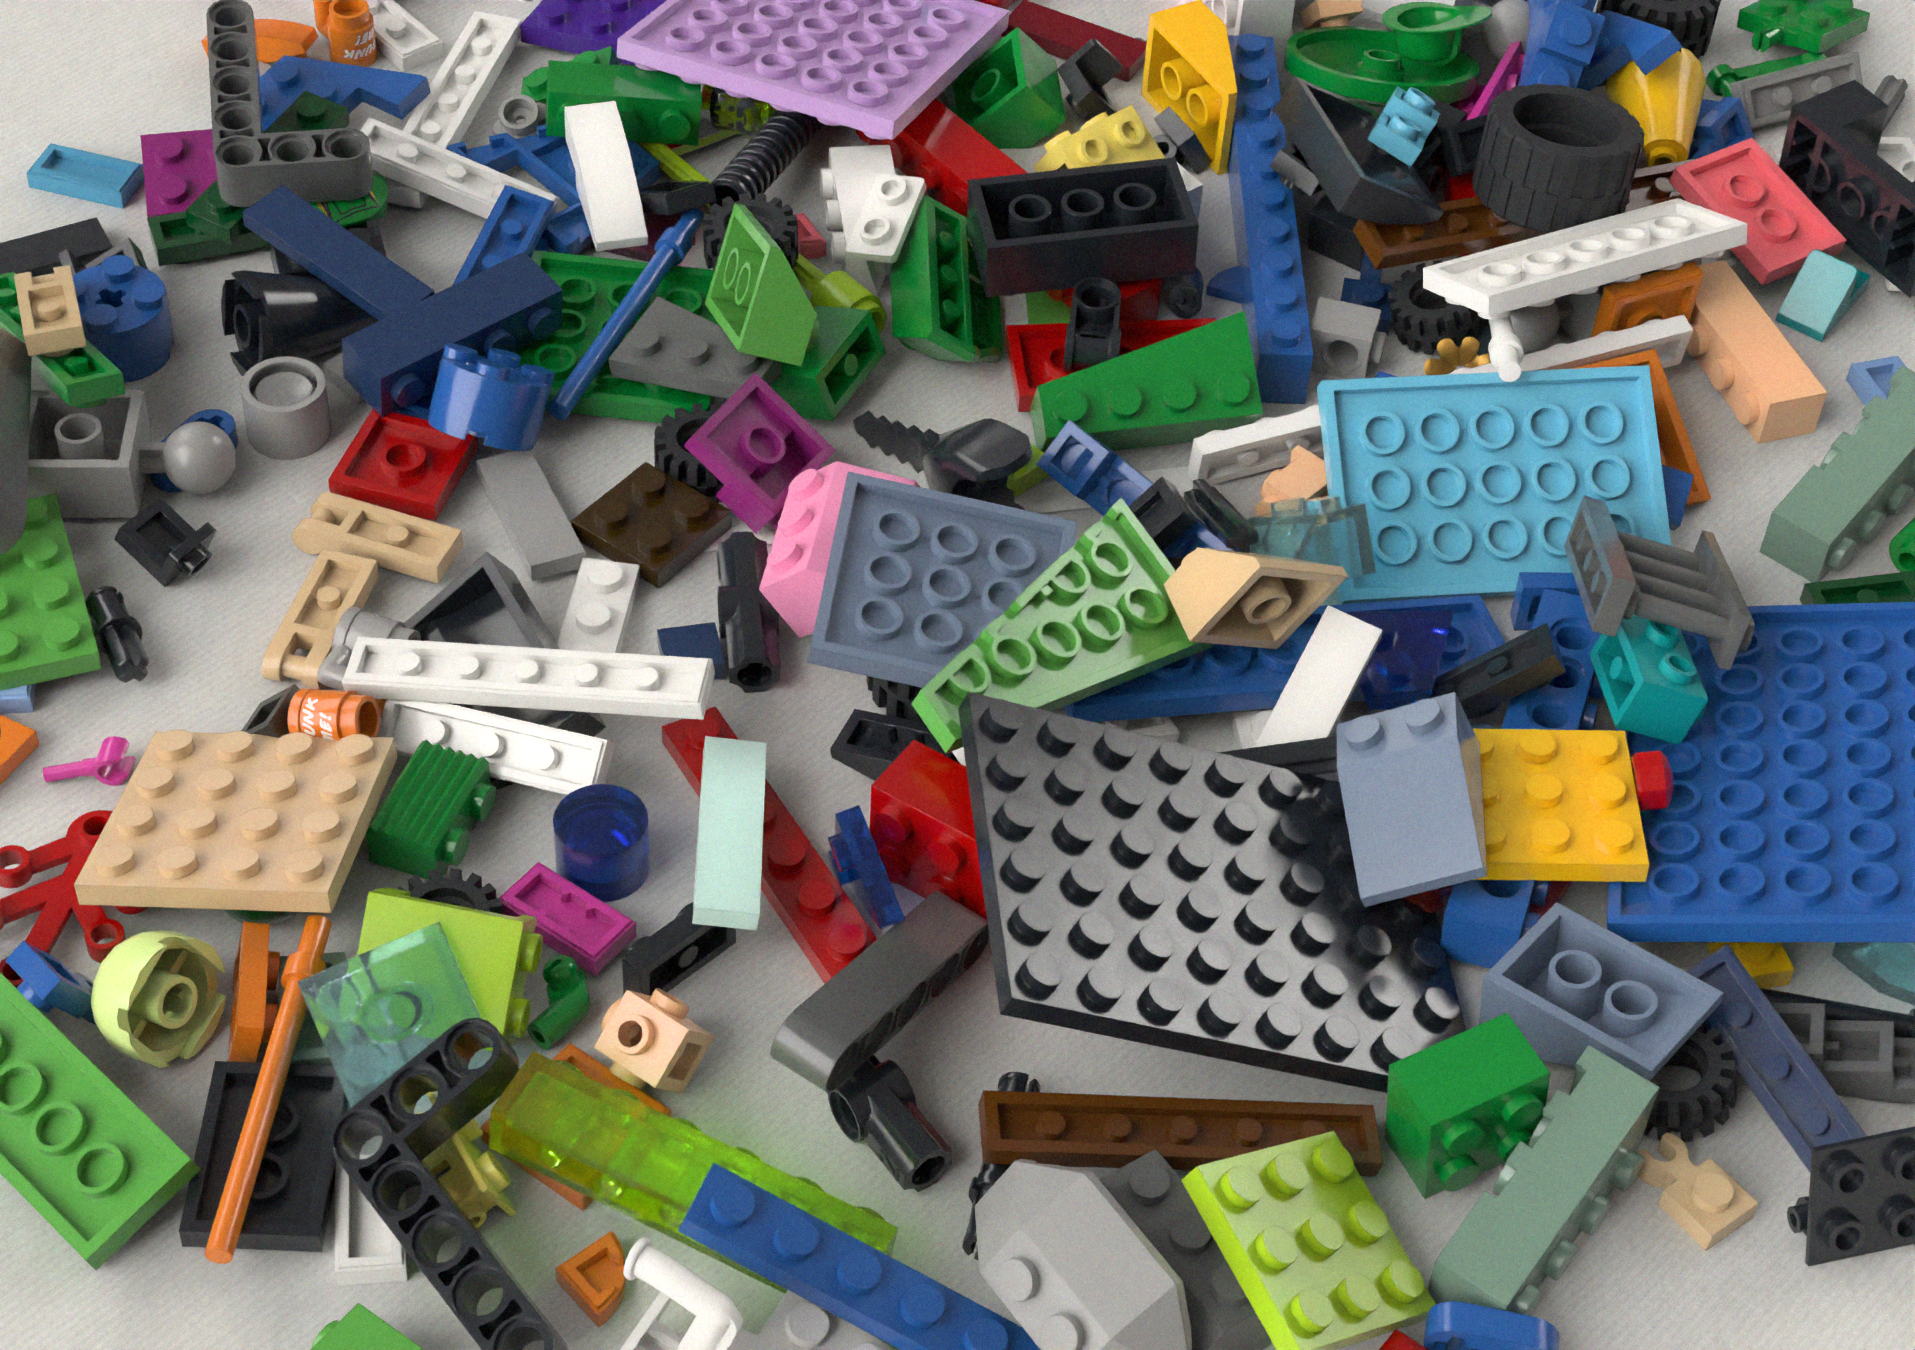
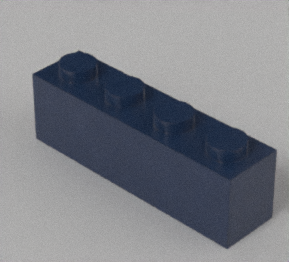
(497, 308)

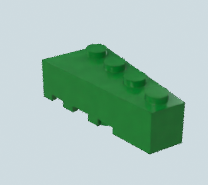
(1158, 392)

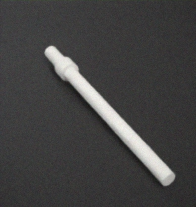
(1505, 349)

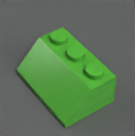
(759, 295)

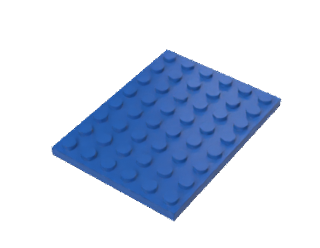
(1788, 789)

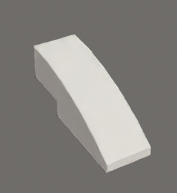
(605, 176)

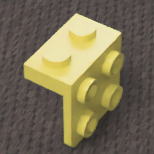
(1101, 142)

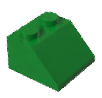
(1010, 93)

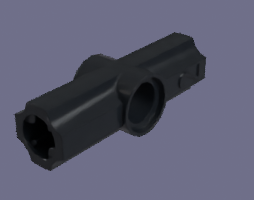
(746, 615)
(883, 1111)

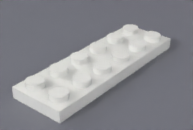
(1583, 257)

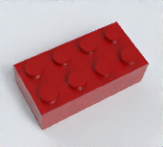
(927, 826)

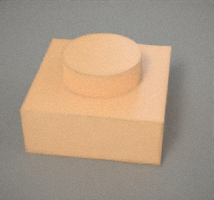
(1330, 13)

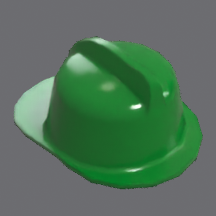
(1432, 30)

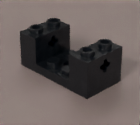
(1836, 165)

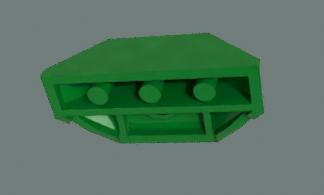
(940, 292)

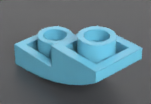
(1405, 124)

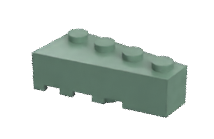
(1853, 489)
(1549, 1191)

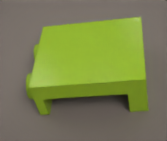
(488, 947)

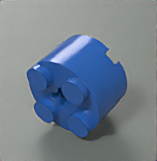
(126, 315)
(490, 397)

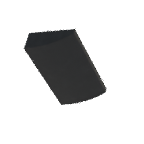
(1351, 169)
(493, 609)

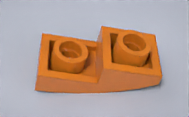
(280, 38)

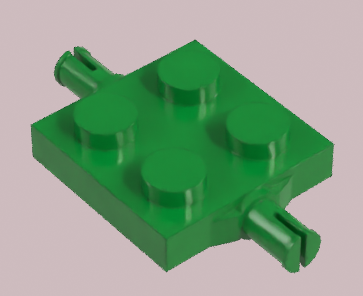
(1802, 23)

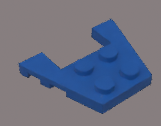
(1624, 40)
(340, 83)
(551, 165)

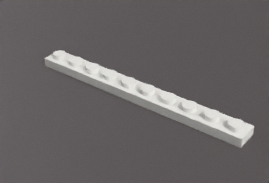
(1270, 440)

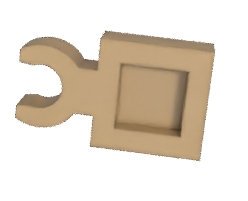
(1699, 1197)

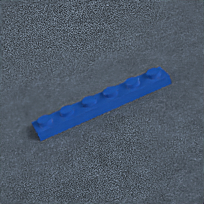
(840, 1271)

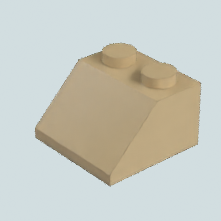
(1247, 596)

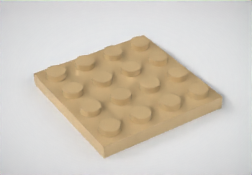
(238, 822)

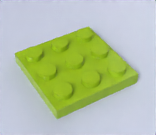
(1309, 1244)

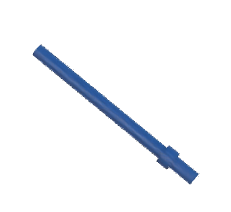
(670, 251)

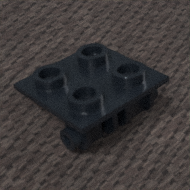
(1858, 1197)

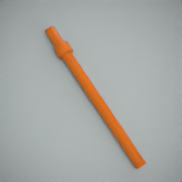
(267, 1091)

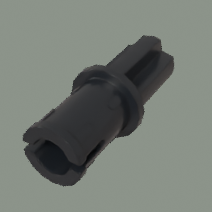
(117, 633)

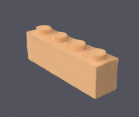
(1751, 359)

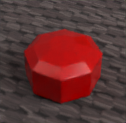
(1652, 780)

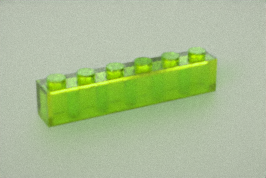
(642, 1159)

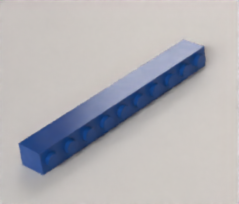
(1267, 229)

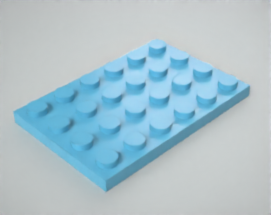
(1488, 473)

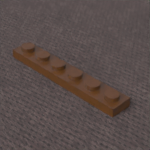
(1185, 1131)

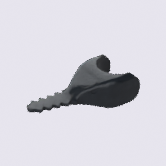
(960, 462)

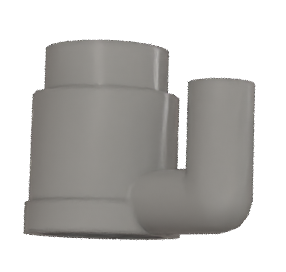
(353, 624)

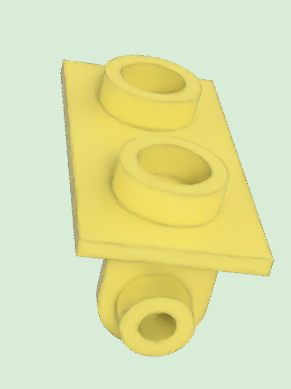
(475, 1177)

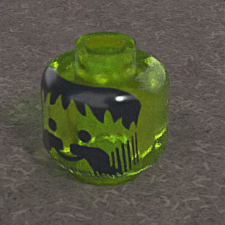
(733, 113)

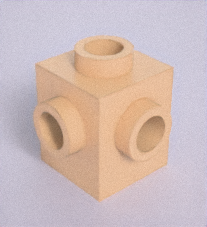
(652, 1041)

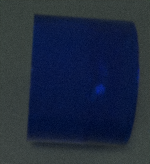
(602, 841)

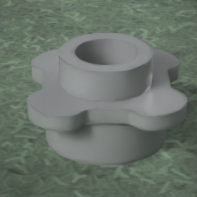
(516, 108)

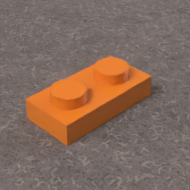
(253, 974)

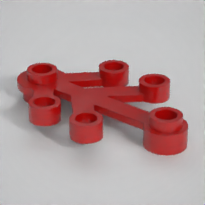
(58, 895)

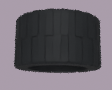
(1556, 157)

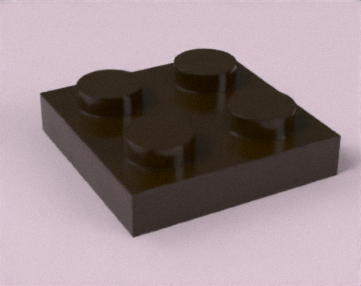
(652, 523)

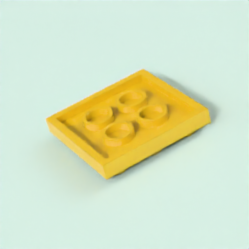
(1560, 806)

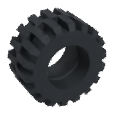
(1687, 19)

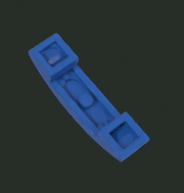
(1103, 477)

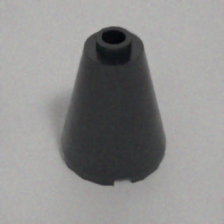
(285, 317)

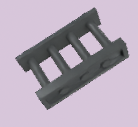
(1655, 581)

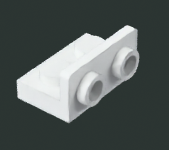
(883, 227)

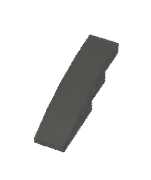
(1854, 1056)

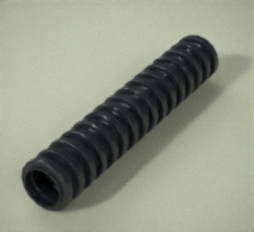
(766, 156)

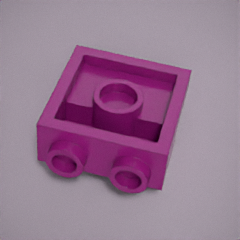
(757, 451)

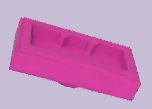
(569, 918)

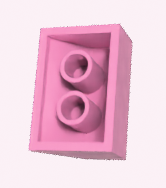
(804, 542)

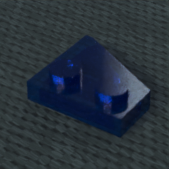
(1405, 657)
(859, 863)

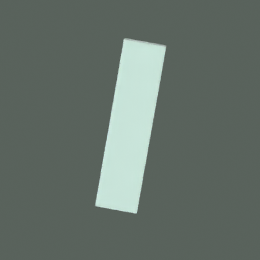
(730, 834)

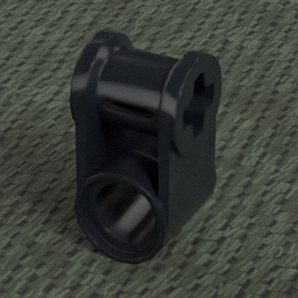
(1094, 324)

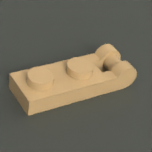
(50, 312)
(381, 534)
(311, 621)

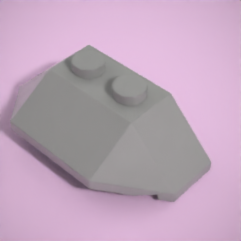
(1076, 1264)

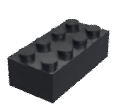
(1081, 224)

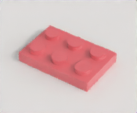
(1755, 190)

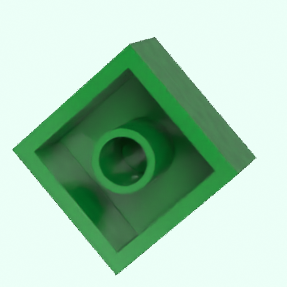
(1464, 1104)

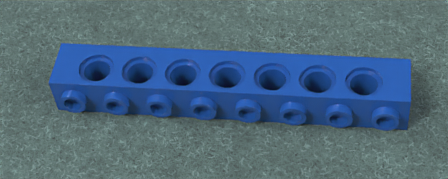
(1493, 915)

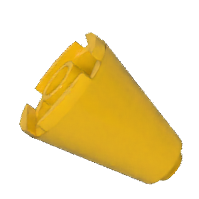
(1663, 103)

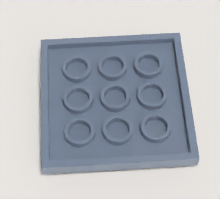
(923, 576)

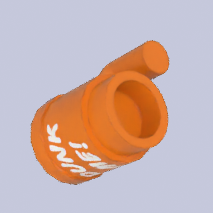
(348, 29)
(334, 713)

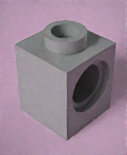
(1345, 338)

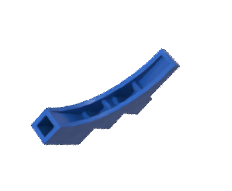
(1560, 41)

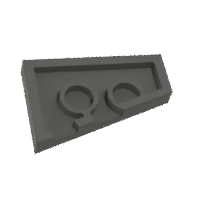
(686, 354)

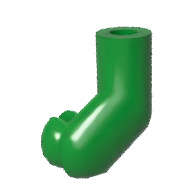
(567, 1000)

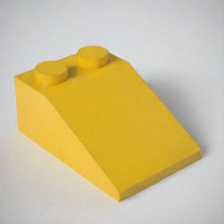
(1194, 74)

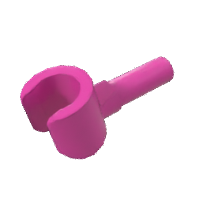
(108, 767)

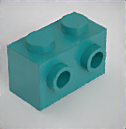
(1649, 679)

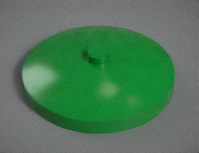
(1368, 66)

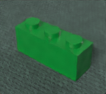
(650, 103)

